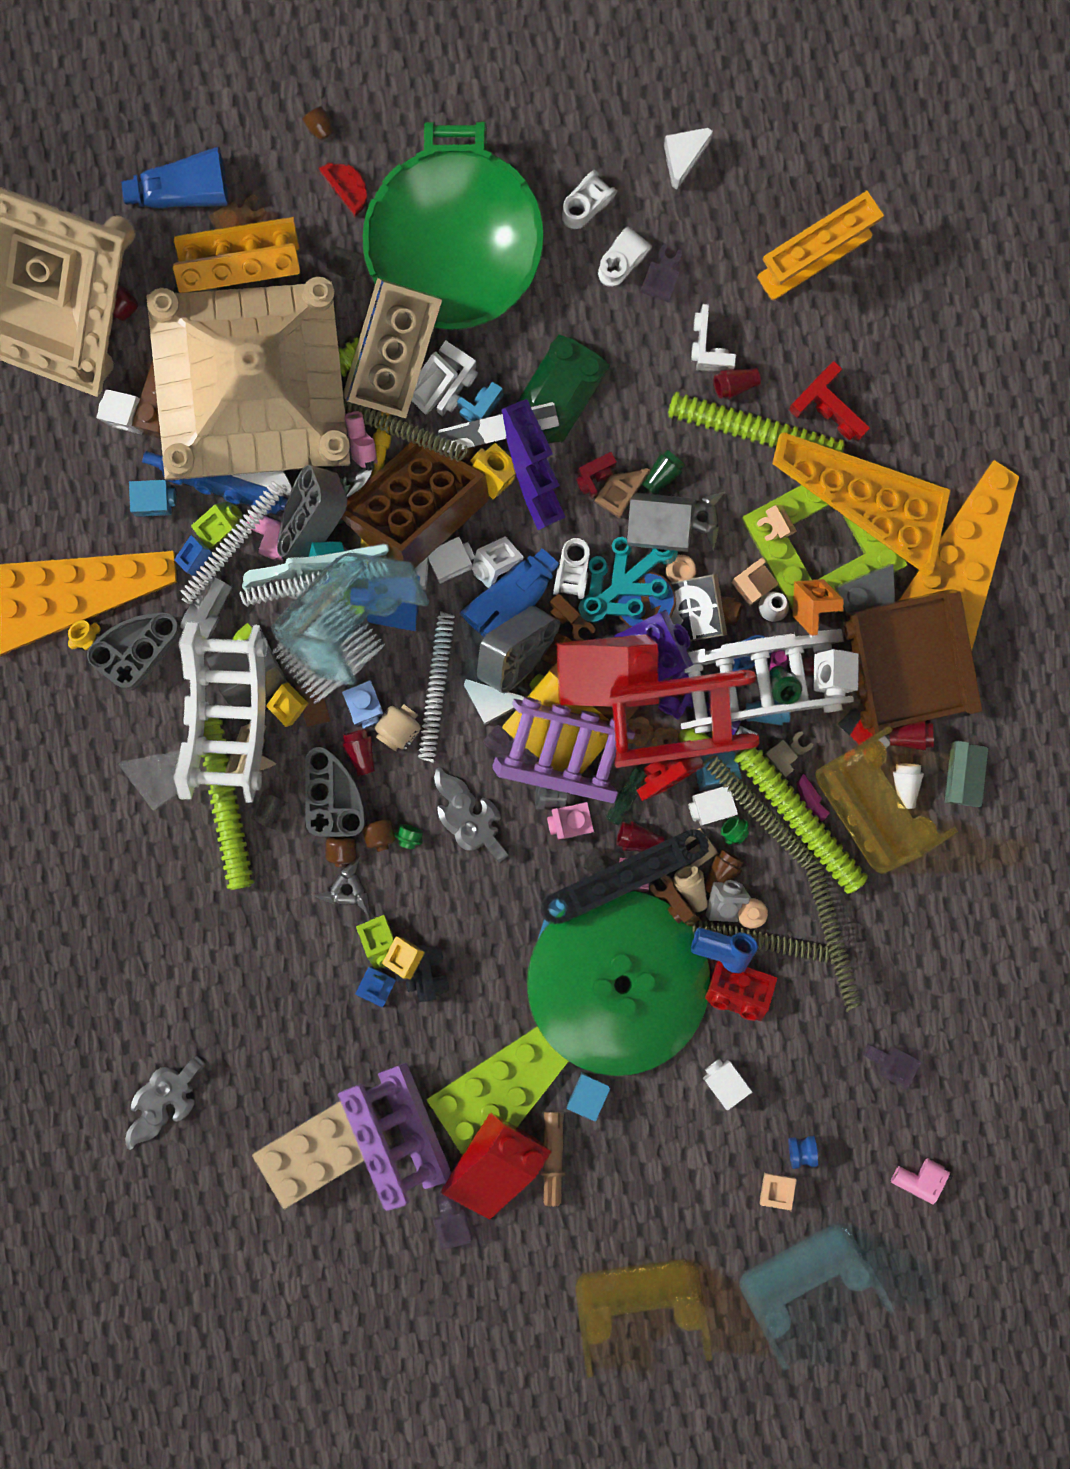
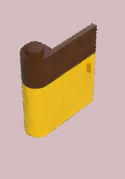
(547, 693)

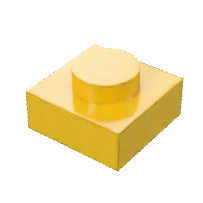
(287, 704)
(403, 957)

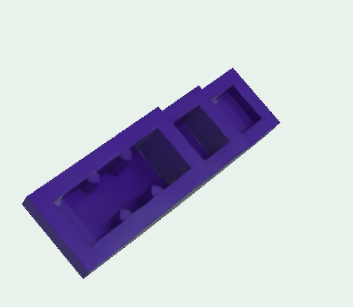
(529, 457)

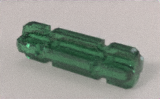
(626, 797)

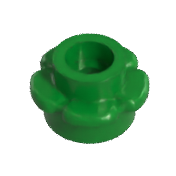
(735, 830)
(409, 836)

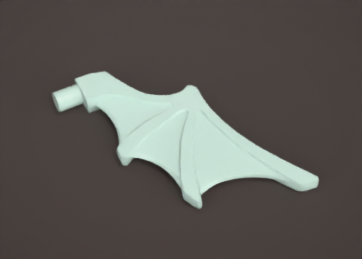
(301, 566)

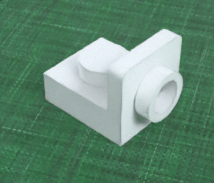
(495, 560)

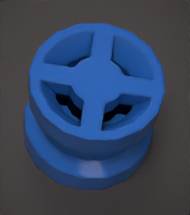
(803, 1152)

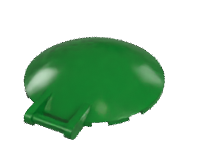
(456, 228)

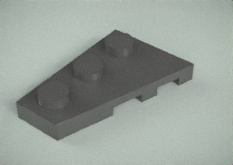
(868, 590)

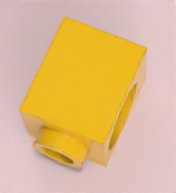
(496, 467)

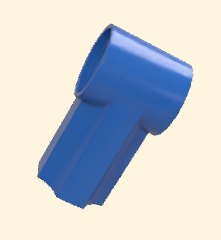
(733, 951)

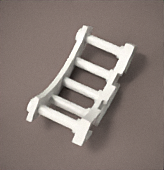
(759, 652)
(197, 711)

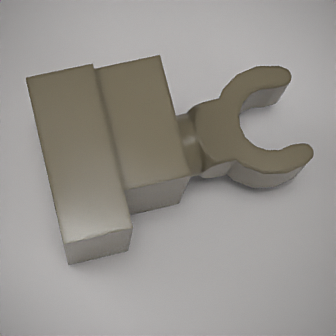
(783, 755)

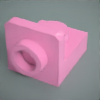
(570, 821)

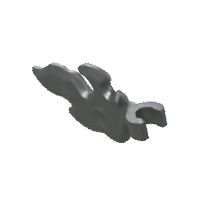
(469, 829)
(164, 1088)

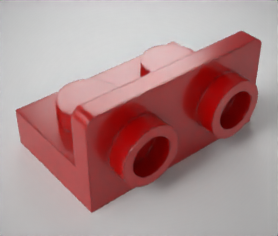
(666, 774)
(742, 993)

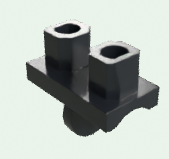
(422, 980)

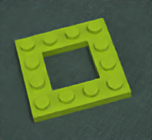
(784, 560)

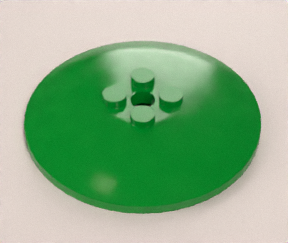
(575, 992)

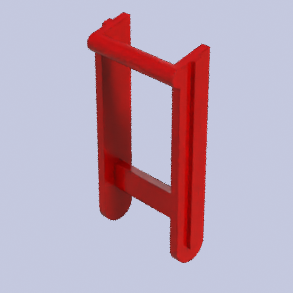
(722, 737)

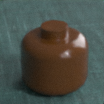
(379, 835)
(340, 850)

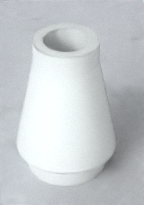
(768, 611)
(908, 783)

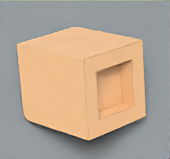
(755, 582)

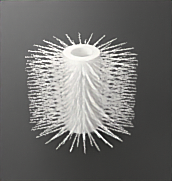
(353, 661)

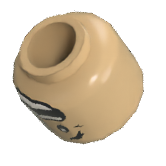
(397, 727)

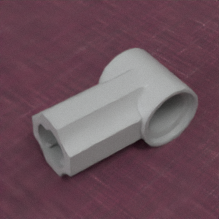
(207, 607)

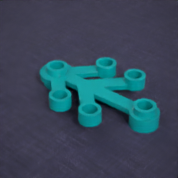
(623, 584)

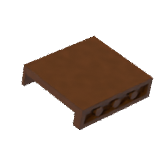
(913, 660)

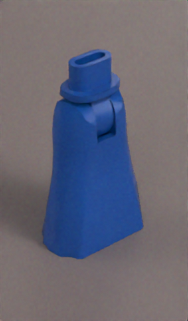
(184, 183)
(511, 593)

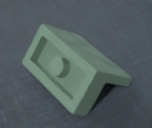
(966, 774)

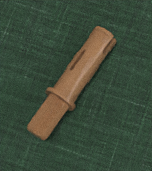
(553, 1166)

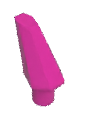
(778, 659)
(811, 797)

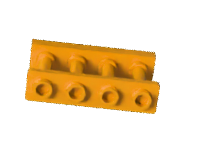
(819, 245)
(236, 255)

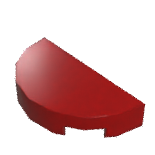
(347, 184)

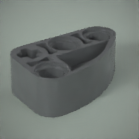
(310, 511)
(125, 643)
(515, 648)
(342, 800)

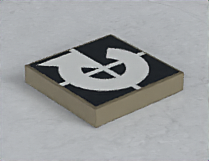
(699, 607)

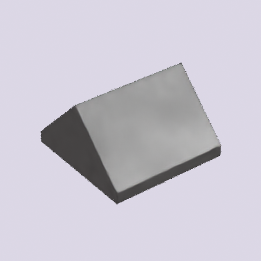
(660, 521)
(241, 693)

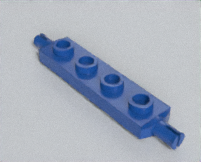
(230, 487)

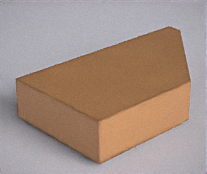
(619, 490)

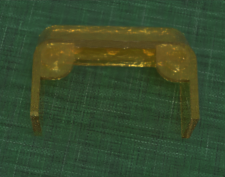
(873, 808)
(637, 1290)

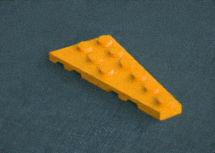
(883, 502)
(971, 545)
(56, 593)

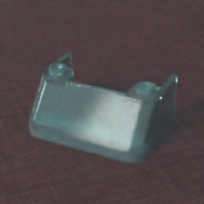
(338, 604)
(801, 1269)

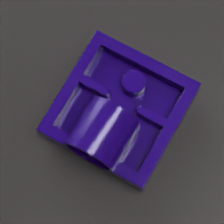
(671, 642)

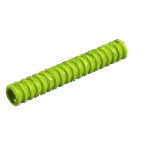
(739, 423)
(226, 814)
(801, 819)

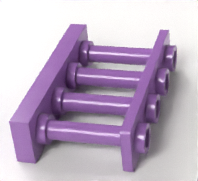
(542, 772)
(416, 1130)

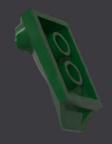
(568, 380)

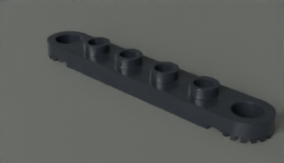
(624, 876)

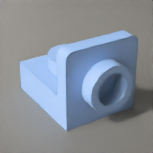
(363, 705)

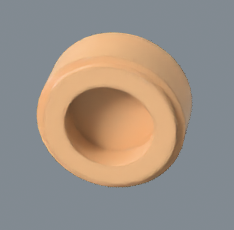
(681, 569)

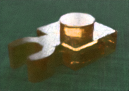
(234, 216)

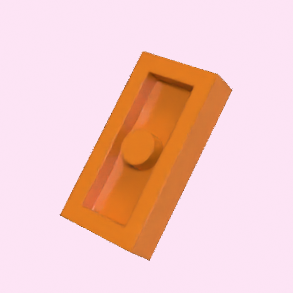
(811, 599)

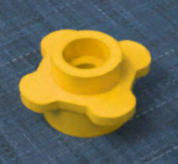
(82, 634)

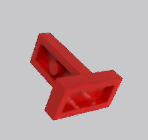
(830, 405)

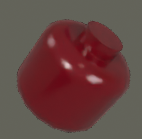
(124, 304)

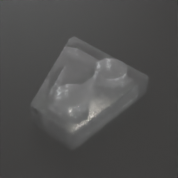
(153, 777)

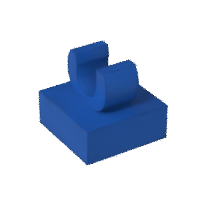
(193, 556)
(375, 987)

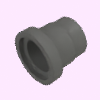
(549, 798)

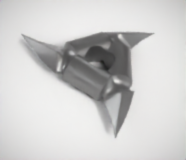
(709, 526)
(347, 877)

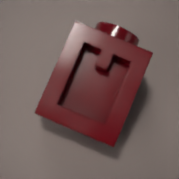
(600, 469)

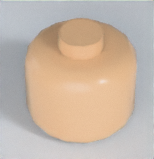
(753, 914)

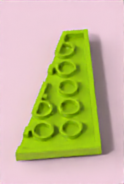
(502, 1084)

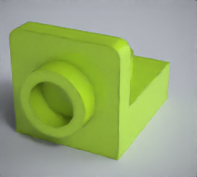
(217, 523)
(376, 939)

